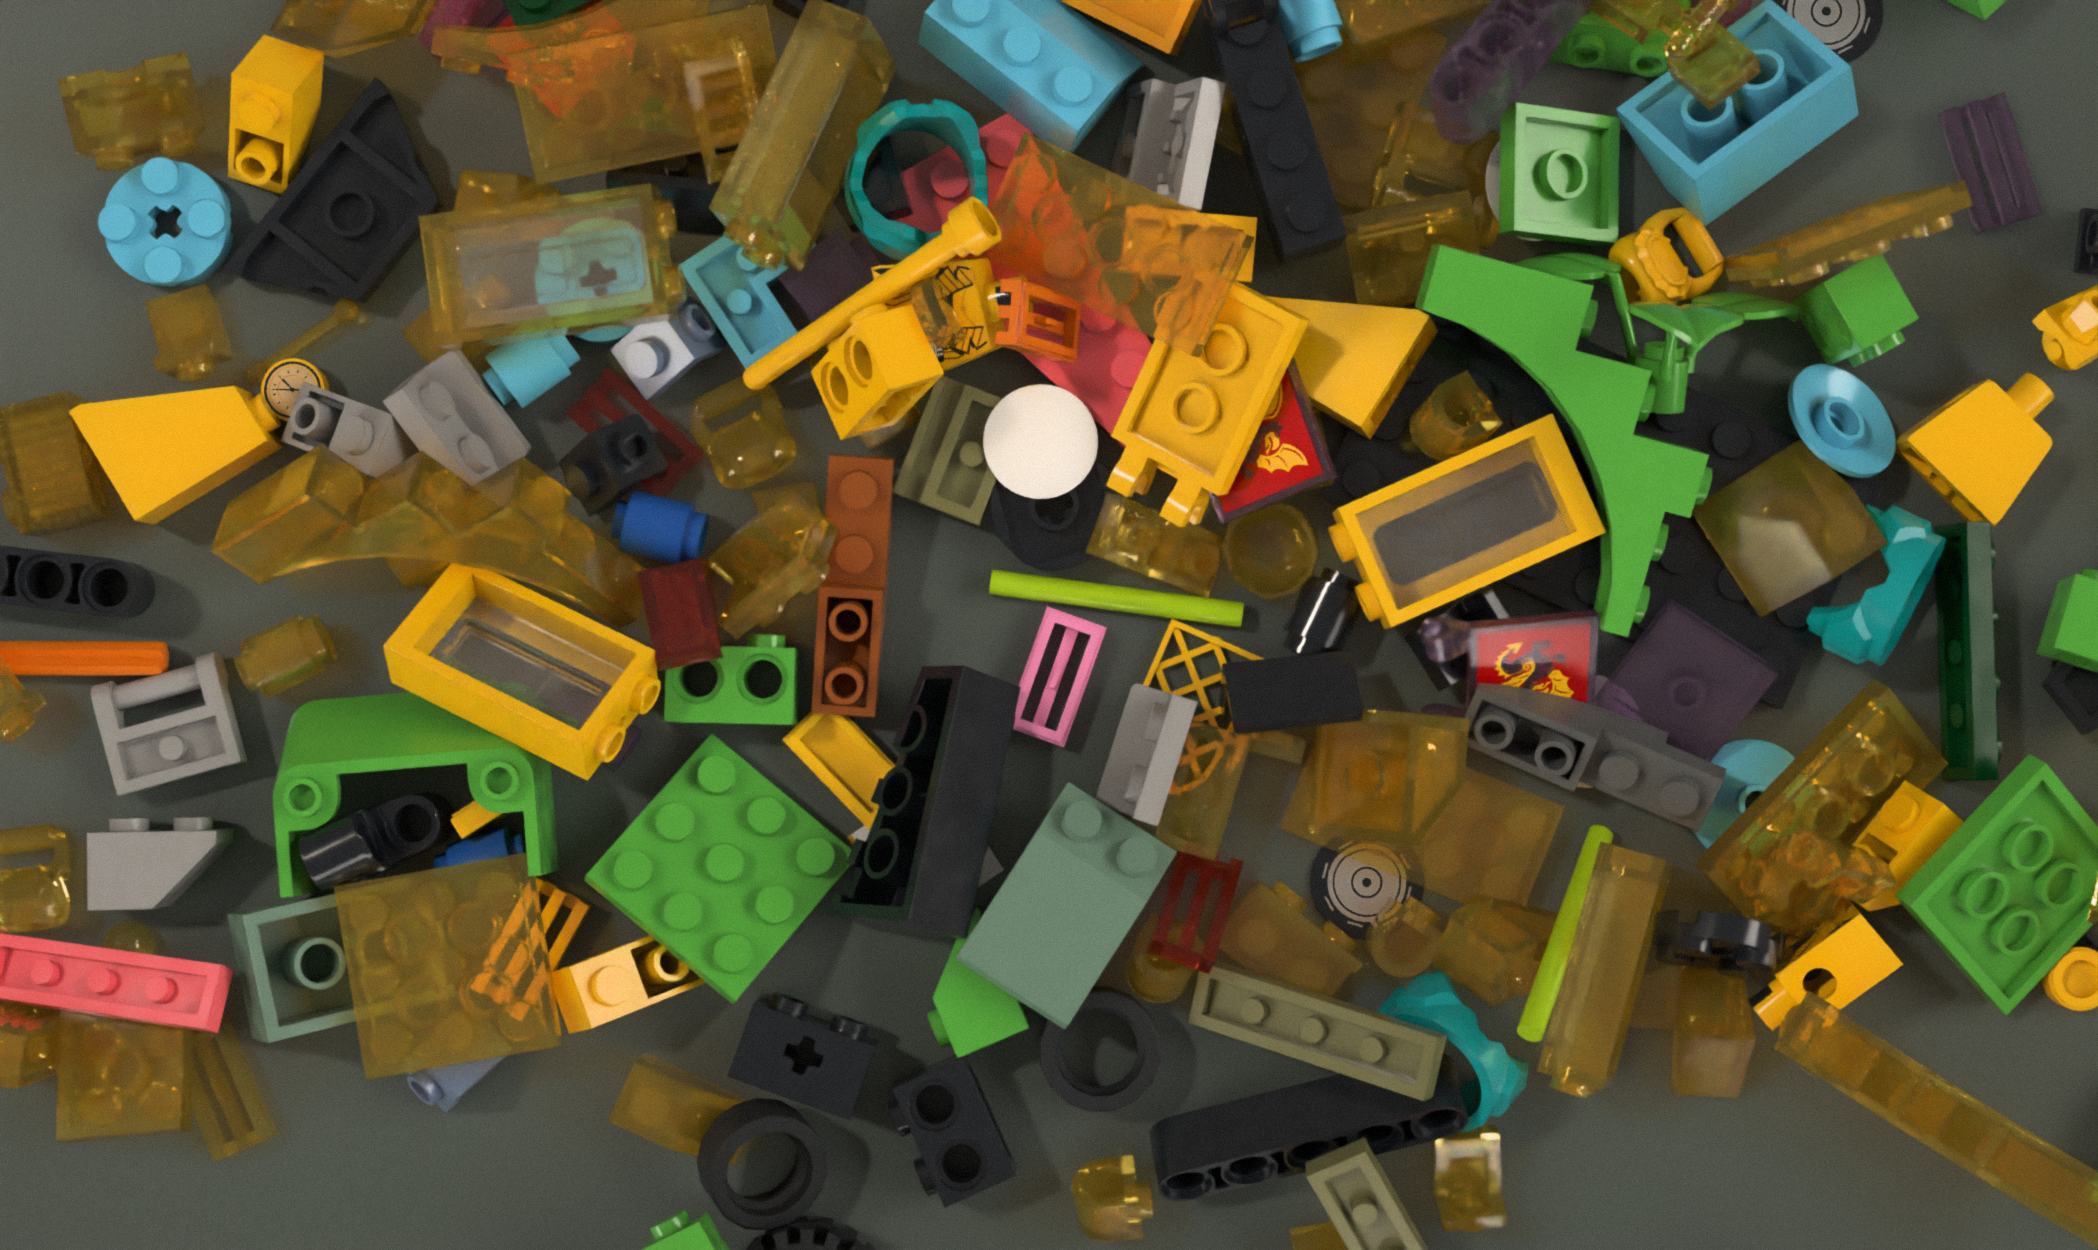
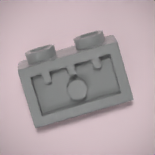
(457, 418)
(1145, 753)

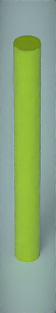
(1116, 598)
(1554, 961)

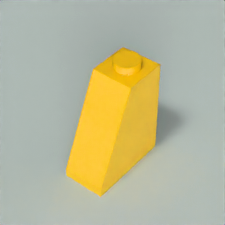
(1358, 357)
(177, 444)

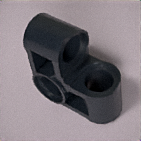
(372, 840)

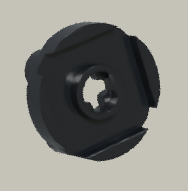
(1039, 541)
(1732, 941)

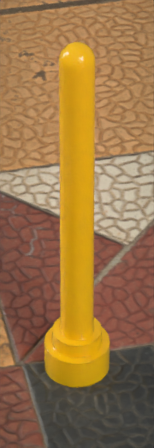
(968, 230)

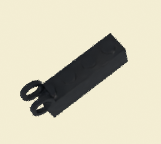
(1273, 128)

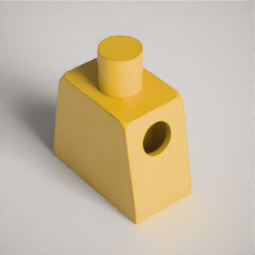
(1981, 446)

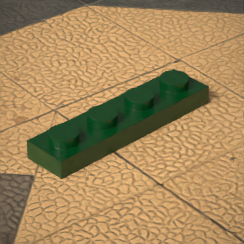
(1966, 653)

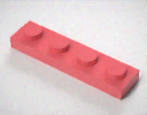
(113, 983)

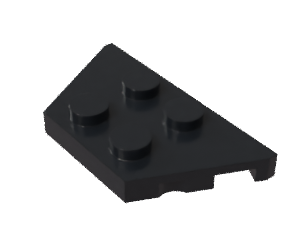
(346, 209)

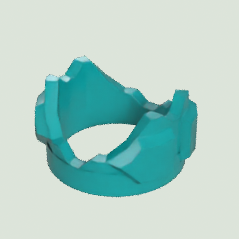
(938, 119)
(1876, 622)
(1436, 1005)

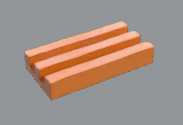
(1019, 318)

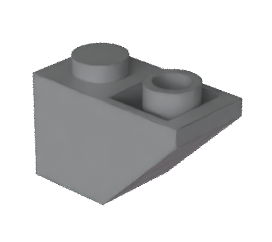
(352, 430)
(148, 867)

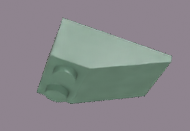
(1066, 905)
(292, 966)

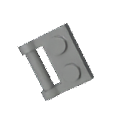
(174, 744)

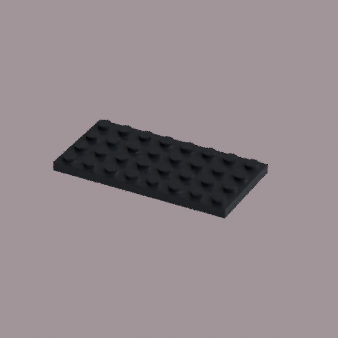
(1689, 566)

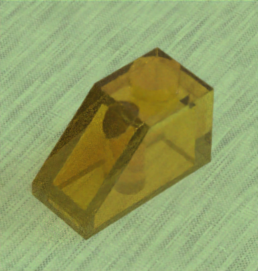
(670, 1105)

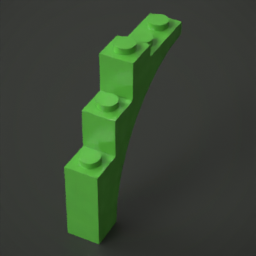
(1601, 399)

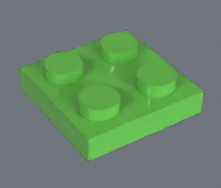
(1559, 175)

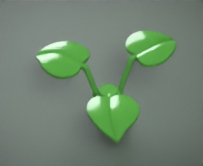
(1692, 322)

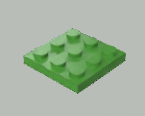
(721, 868)
(2010, 885)

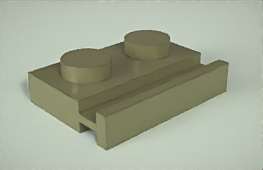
(947, 455)

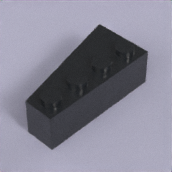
(934, 808)

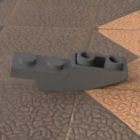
(1592, 745)

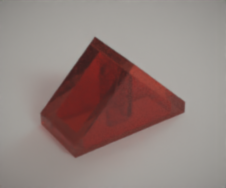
(682, 613)

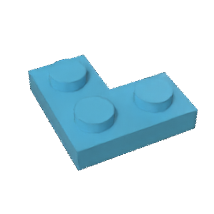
(739, 299)

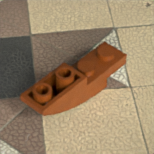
(856, 587)

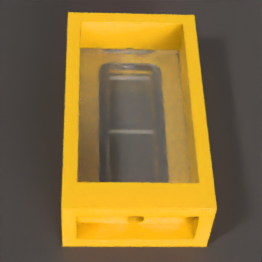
(1465, 523)
(523, 668)

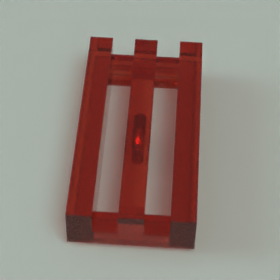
(596, 395)
(1207, 869)

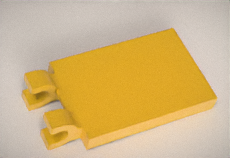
(1205, 411)

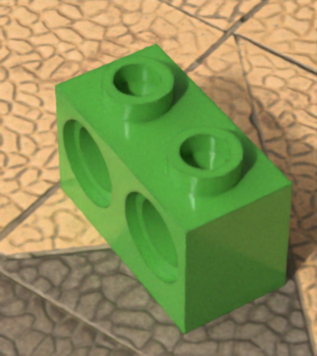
(1857, 312)
(732, 697)

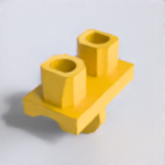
(2071, 330)

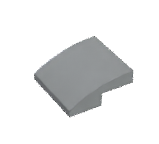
(1169, 137)

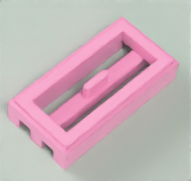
(1074, 625)

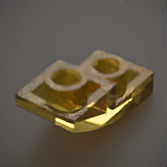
(1155, 547)

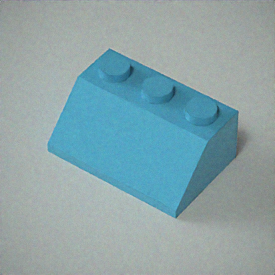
(1032, 62)
(1730, 151)

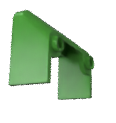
(397, 734)

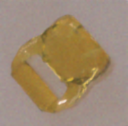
(749, 447)
(35, 895)

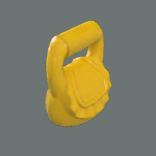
(1652, 266)

